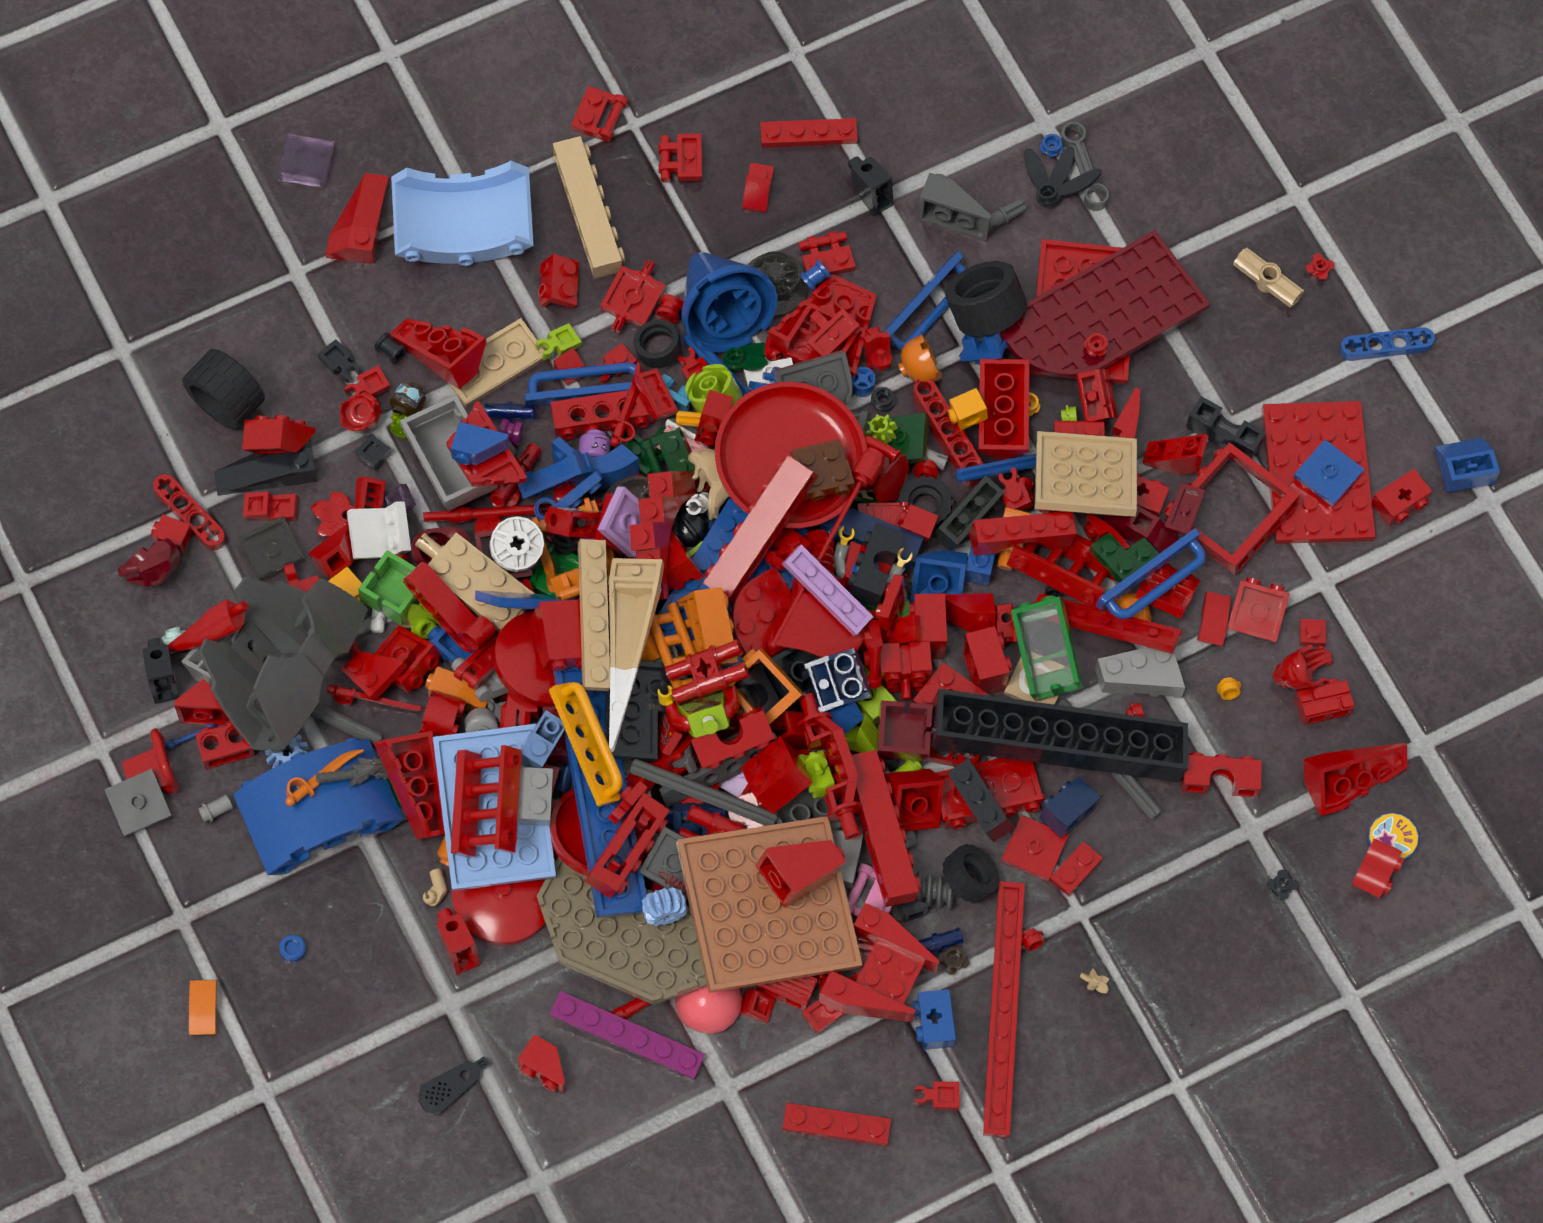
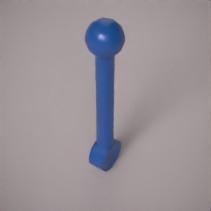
(170, 744)

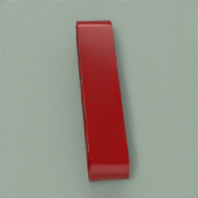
(942, 422)

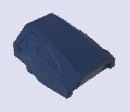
(838, 680)

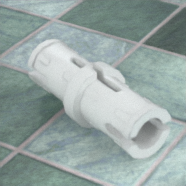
(698, 503)

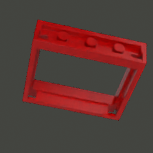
(1266, 528)

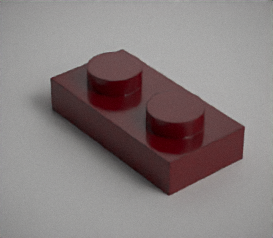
(1184, 509)

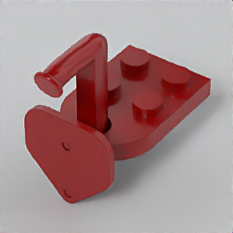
(892, 476)

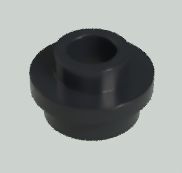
(882, 392)

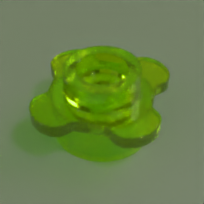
(395, 426)

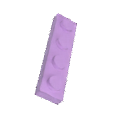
(827, 590)

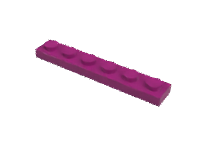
(626, 1035)

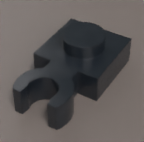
(337, 358)

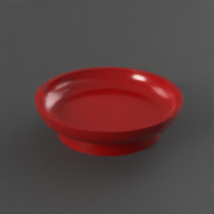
(765, 430)

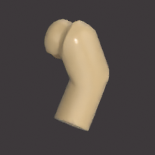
(438, 889)

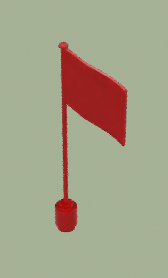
(808, 623)

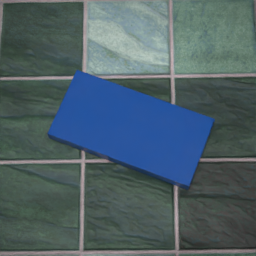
(514, 600)

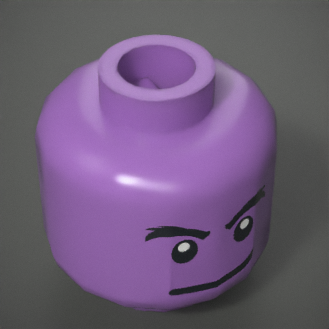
(595, 443)

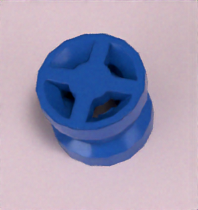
(863, 376)

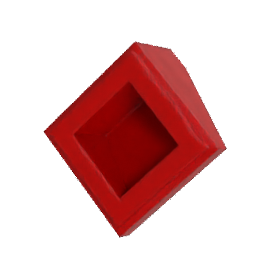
(568, 360)
(757, 1005)

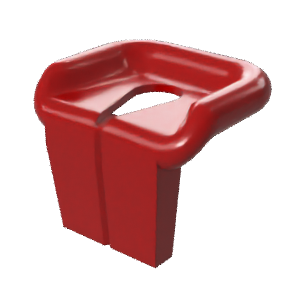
(156, 760)

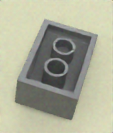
(952, 208)

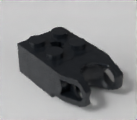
(768, 684)

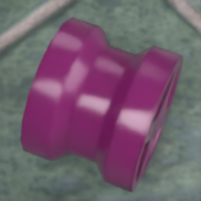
(513, 430)

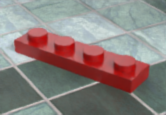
(808, 132)
(836, 1124)

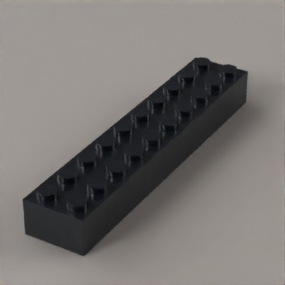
(1059, 735)

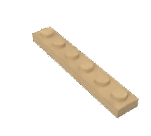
(594, 614)

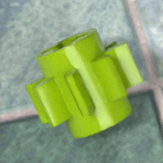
(882, 428)

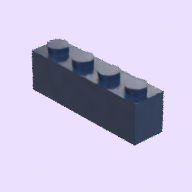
(862, 522)

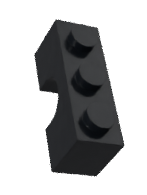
(1208, 419)
(882, 547)
(980, 800)

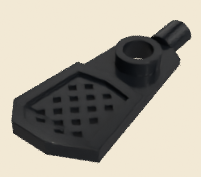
(453, 1082)

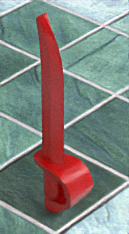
(622, 421)
(345, 697)

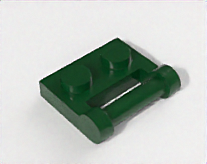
(673, 449)

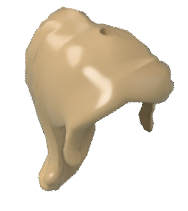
(707, 471)

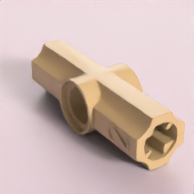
(1257, 268)

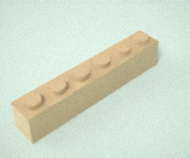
(587, 207)

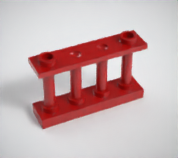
(1059, 578)
(466, 801)

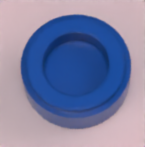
(292, 948)

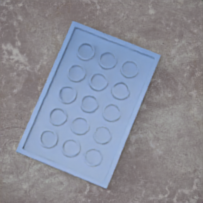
(490, 866)

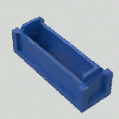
(556, 475)

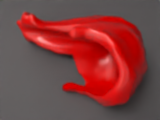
(1297, 668)

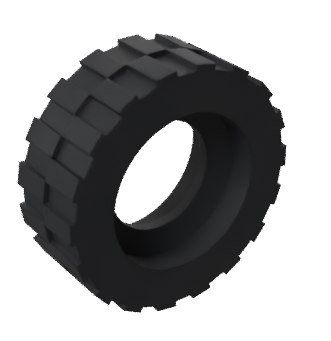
(932, 487)
(961, 882)

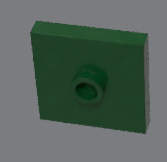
(911, 436)

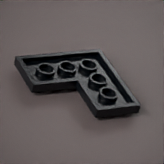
(640, 724)

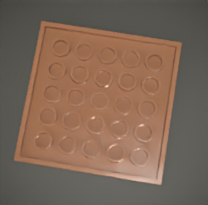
(741, 923)

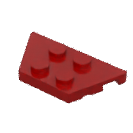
(496, 470)

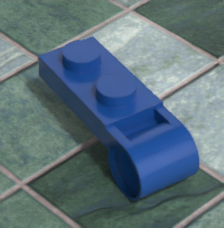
(573, 498)

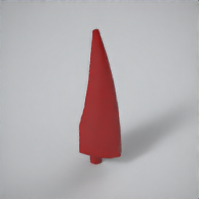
(213, 625)

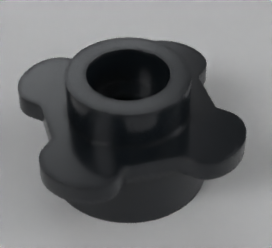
(1277, 889)

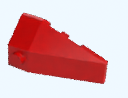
(359, 225)
(446, 351)
(1344, 775)

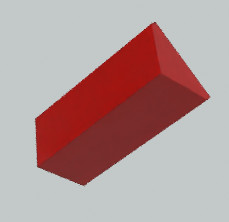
(1006, 397)

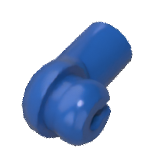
(564, 779)

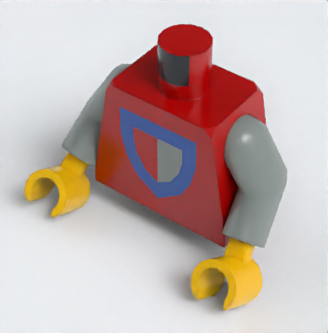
(846, 556)

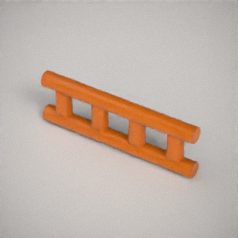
(682, 637)

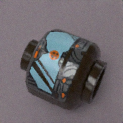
(408, 399)

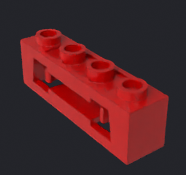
(650, 814)

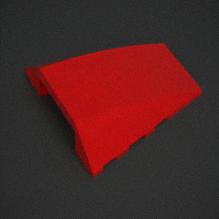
(828, 299)

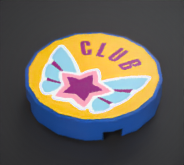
(1395, 831)

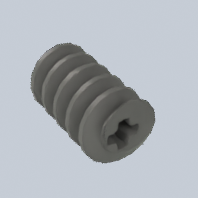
(935, 890)

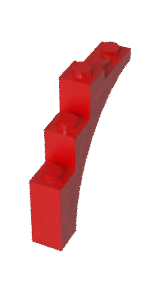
(657, 516)

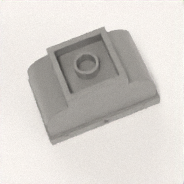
(428, 436)

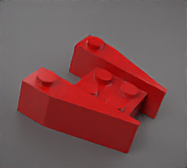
(887, 973)

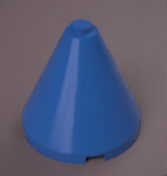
(725, 302)

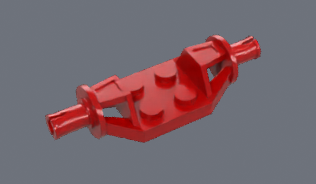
(833, 741)

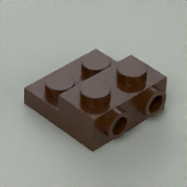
(831, 466)

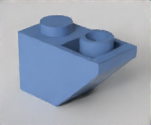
(541, 740)

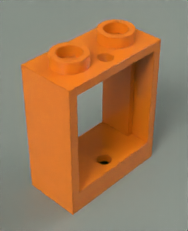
(794, 691)

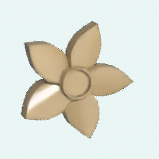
(1095, 981)

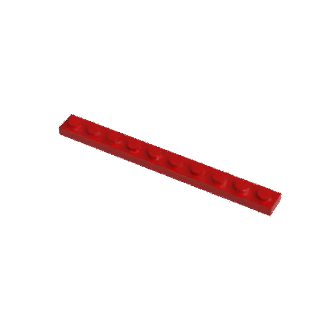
(1003, 1010)

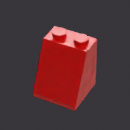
(557, 634)
(799, 868)

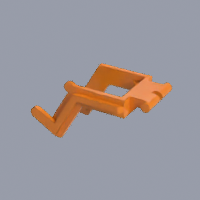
(567, 584)

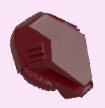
(151, 565)

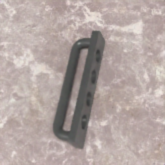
(719, 773)

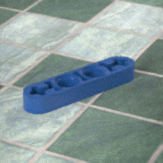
(1388, 348)

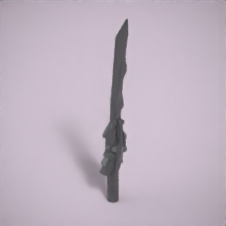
(358, 773)

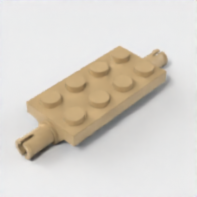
(469, 570)

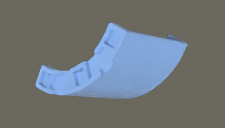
(462, 216)

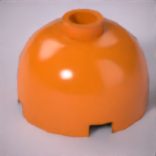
(919, 361)

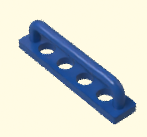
(952, 262)
(546, 397)
(1109, 598)

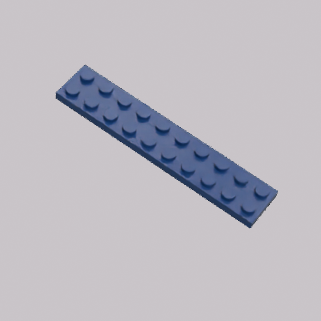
(594, 821)

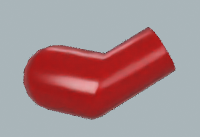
(771, 350)

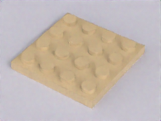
(1086, 473)

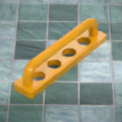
(593, 741)

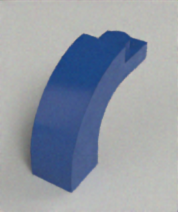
(613, 465)

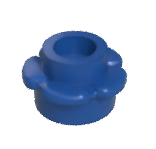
(1051, 139)

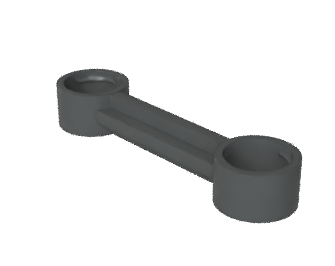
(1084, 164)

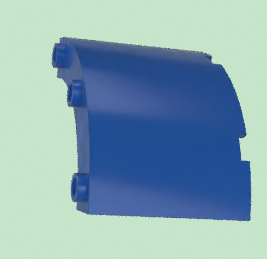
(289, 833)

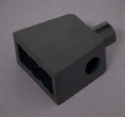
(872, 184)
(159, 666)

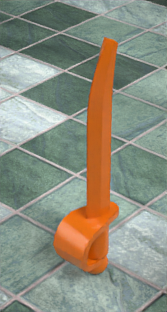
(308, 787)

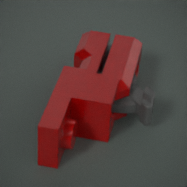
(514, 711)
(680, 760)

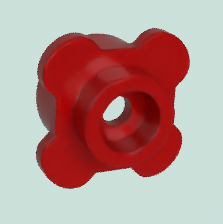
(1319, 273)

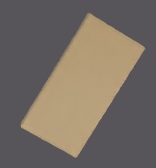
(504, 359)

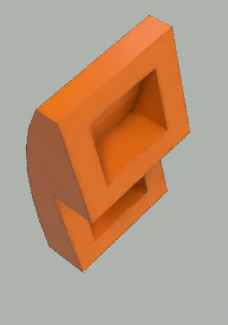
(202, 1007)

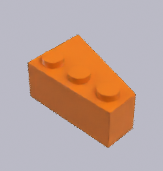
(708, 619)

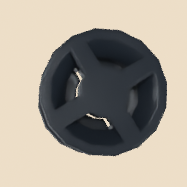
(562, 547)

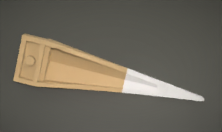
(632, 605)

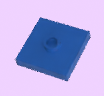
(1328, 473)

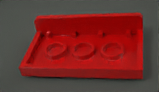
(1010, 782)

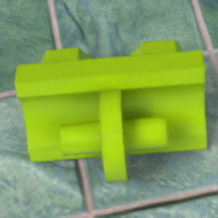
(819, 772)

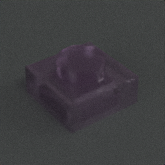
(401, 494)

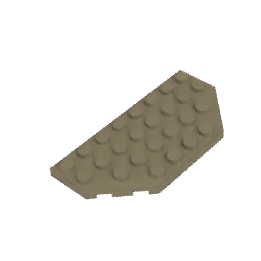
(621, 949)

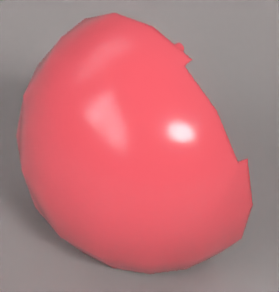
(709, 1011)

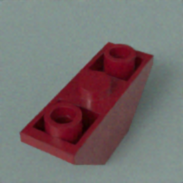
(1141, 526)

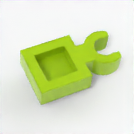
(559, 340)

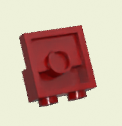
(1174, 600)
(1258, 609)
(415, 652)

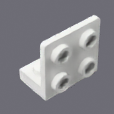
(379, 530)

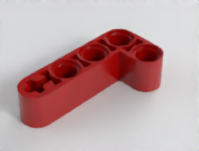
(447, 609)

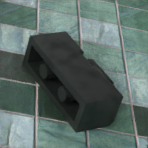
(971, 508)

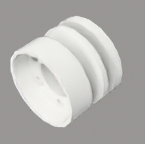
(510, 558)

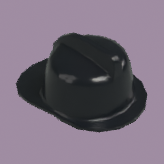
(690, 528)

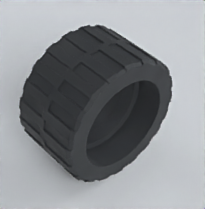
(986, 298)
(223, 389)

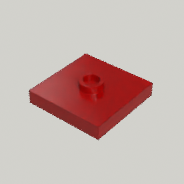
(1034, 848)

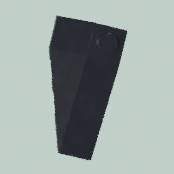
(267, 471)

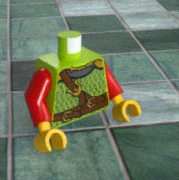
(702, 715)

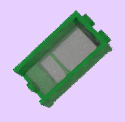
(1047, 648)

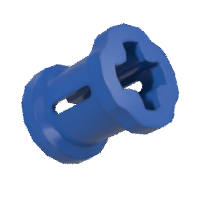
(815, 275)

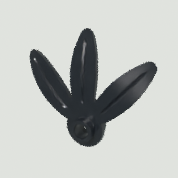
(1052, 189)

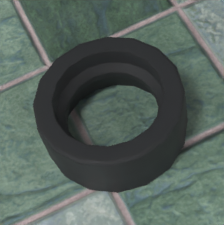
(655, 328)

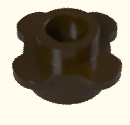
(957, 953)

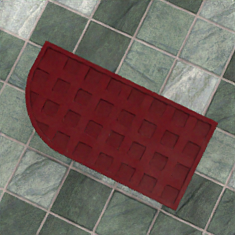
(1124, 297)

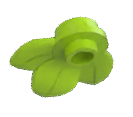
(421, 620)

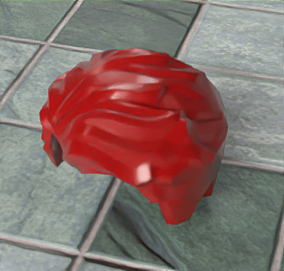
(360, 413)

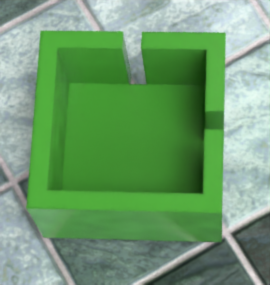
(390, 592)

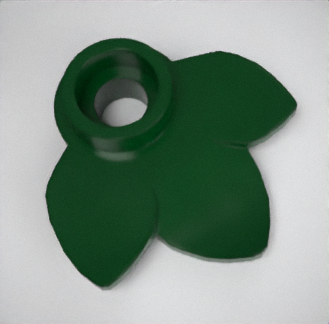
(746, 357)

